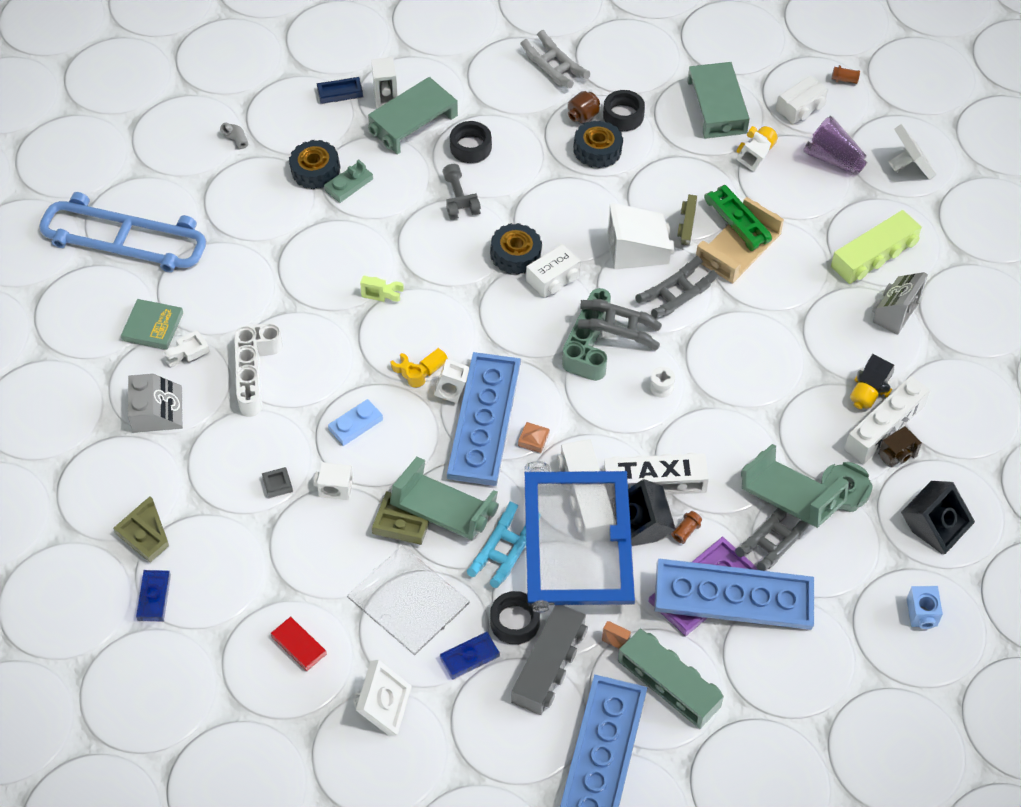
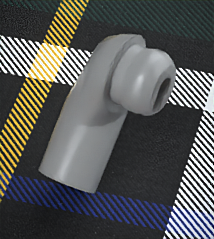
(236, 133)

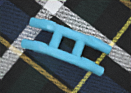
(489, 551)

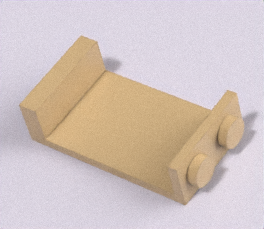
(728, 251)

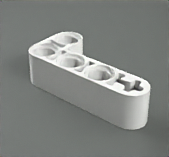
(251, 343)

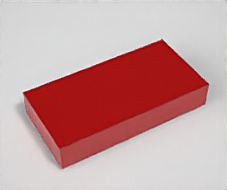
(298, 643)

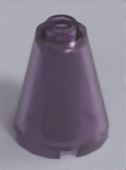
(836, 147)

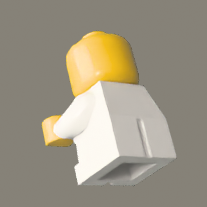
(753, 153)

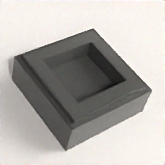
(277, 482)

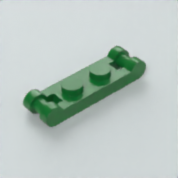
(738, 217)

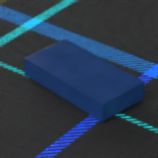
(339, 90)

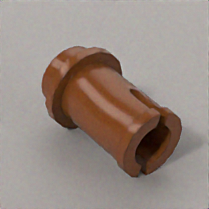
(845, 75)
(687, 526)

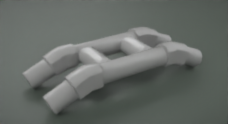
(554, 51)

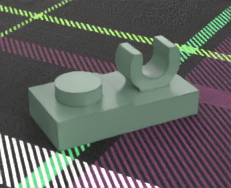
(349, 181)

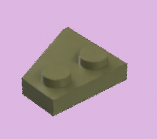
(688, 209)
(398, 523)
(143, 530)

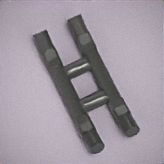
(680, 278)
(607, 325)
(774, 551)

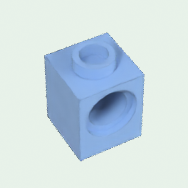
(924, 597)

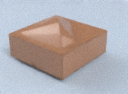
(533, 437)
(615, 635)

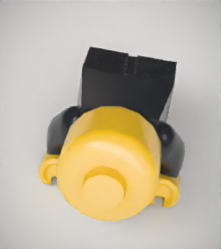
(871, 382)

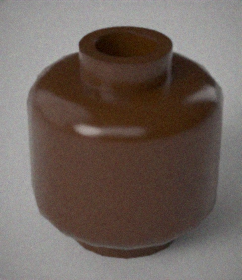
(583, 107)

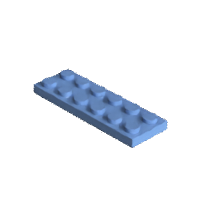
(484, 419)
(734, 594)
(604, 744)

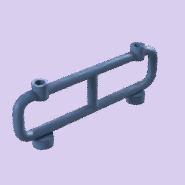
(79, 204)

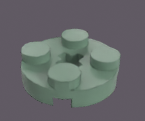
(859, 483)

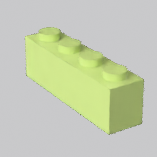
(876, 247)

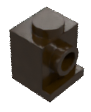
(899, 447)

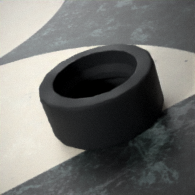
(625, 98)
(469, 129)
(513, 636)

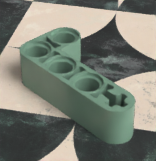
(578, 352)

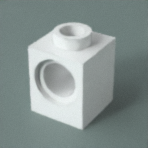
(451, 381)
(334, 481)

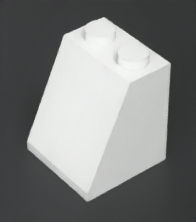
(638, 237)

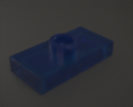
(153, 595)
(469, 655)

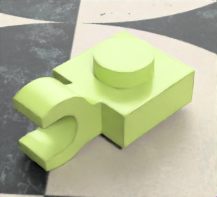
(376, 289)

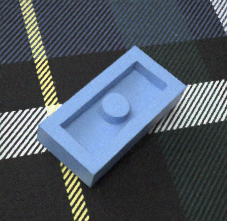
(355, 422)

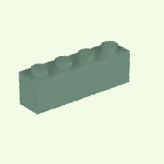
(671, 678)

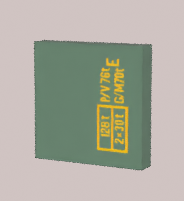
(152, 324)

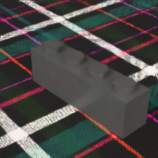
(548, 659)

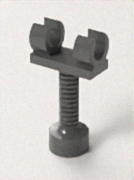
(452, 174)

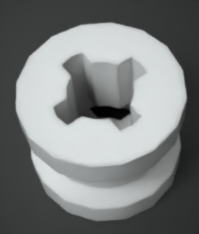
(667, 379)

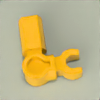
(417, 372)

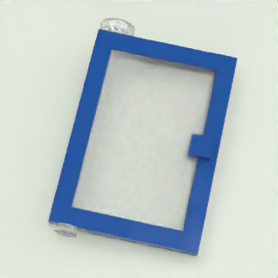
(577, 538)

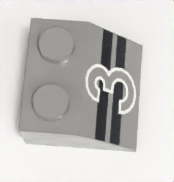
(899, 301)
(154, 403)

